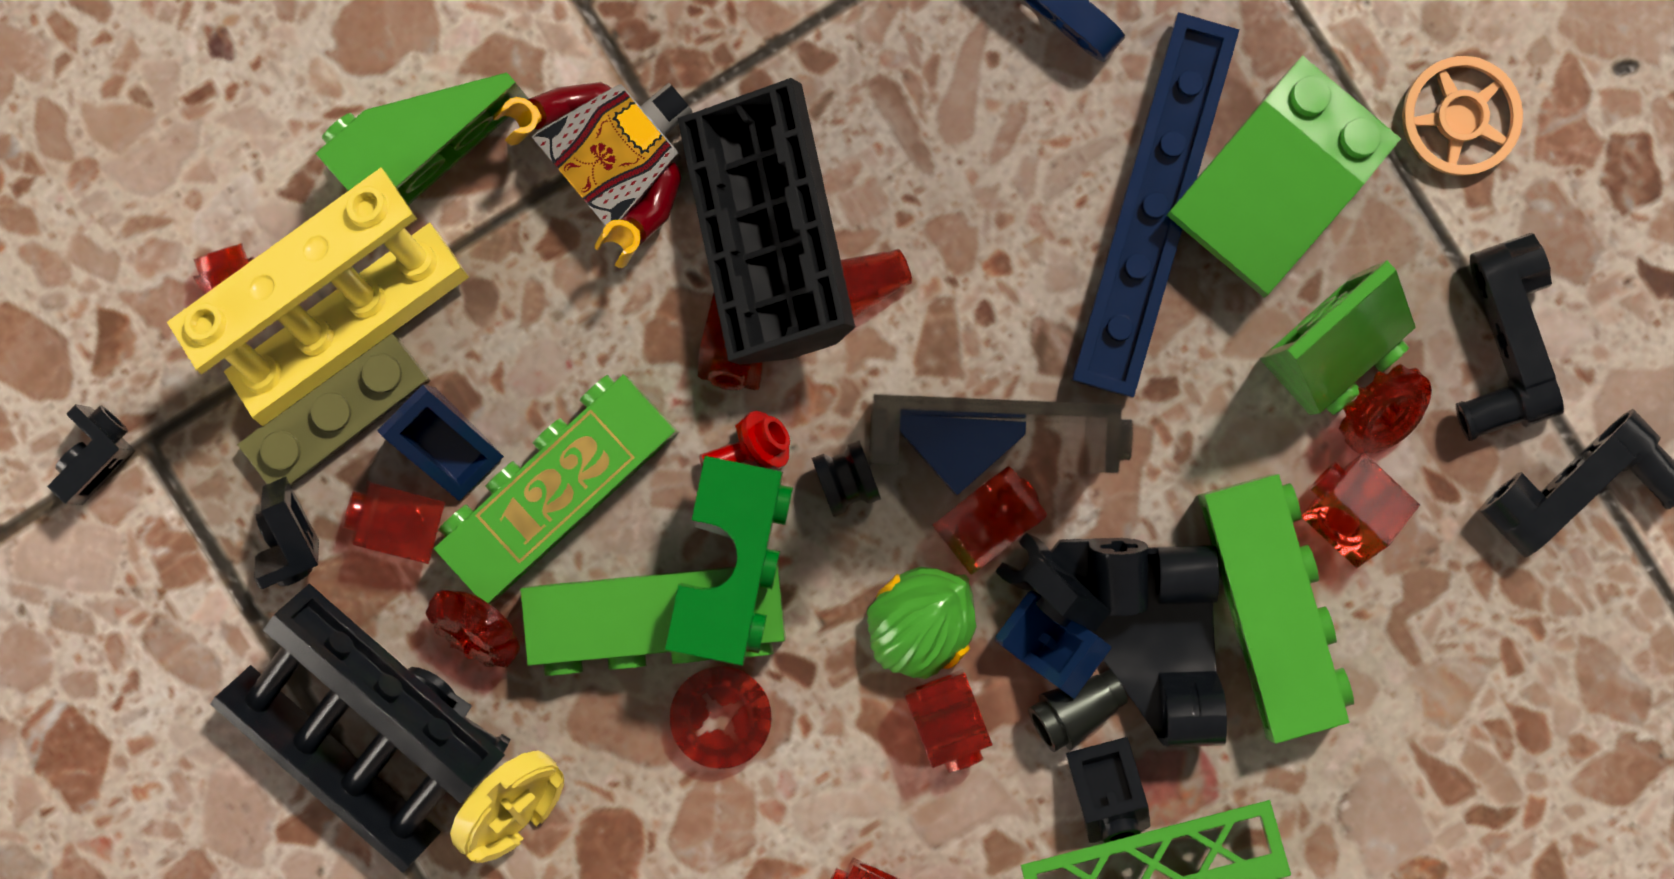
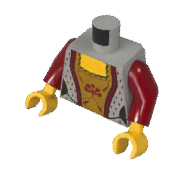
(609, 153)

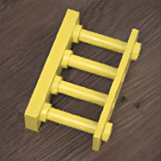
(337, 328)

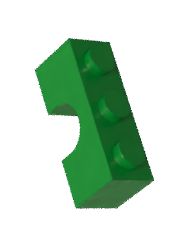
(722, 619)

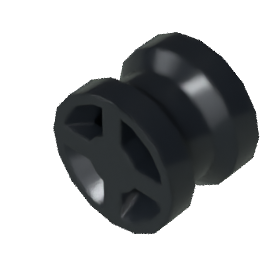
(846, 478)

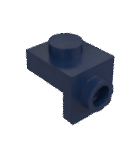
(1055, 652)

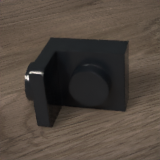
(89, 466)
(289, 536)
(1109, 790)

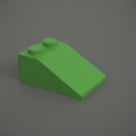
(416, 136)
(1283, 176)
(1343, 339)

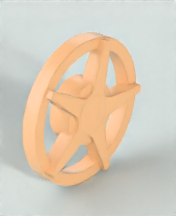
(1462, 116)

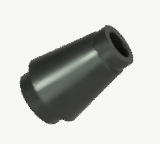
(1067, 720)

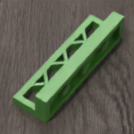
(1262, 867)

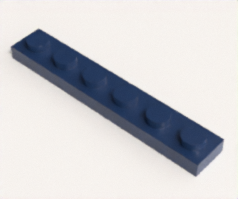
(1160, 175)

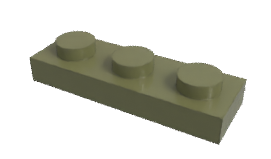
(334, 412)

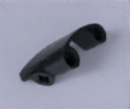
(1158, 630)

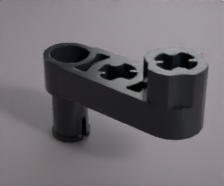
(1503, 281)
(1534, 516)

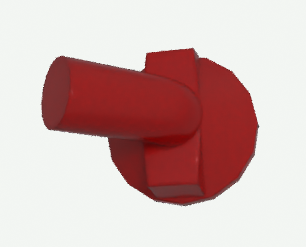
(757, 443)

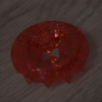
(1399, 403)
(473, 627)
(716, 747)

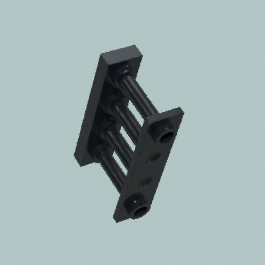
(384, 695)

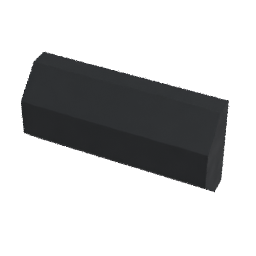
(766, 225)

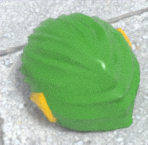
(922, 622)

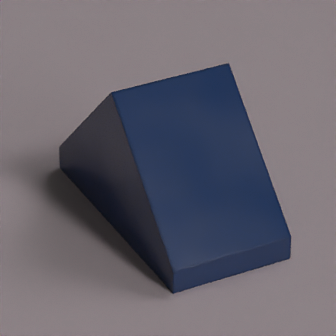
(441, 441)
(960, 446)

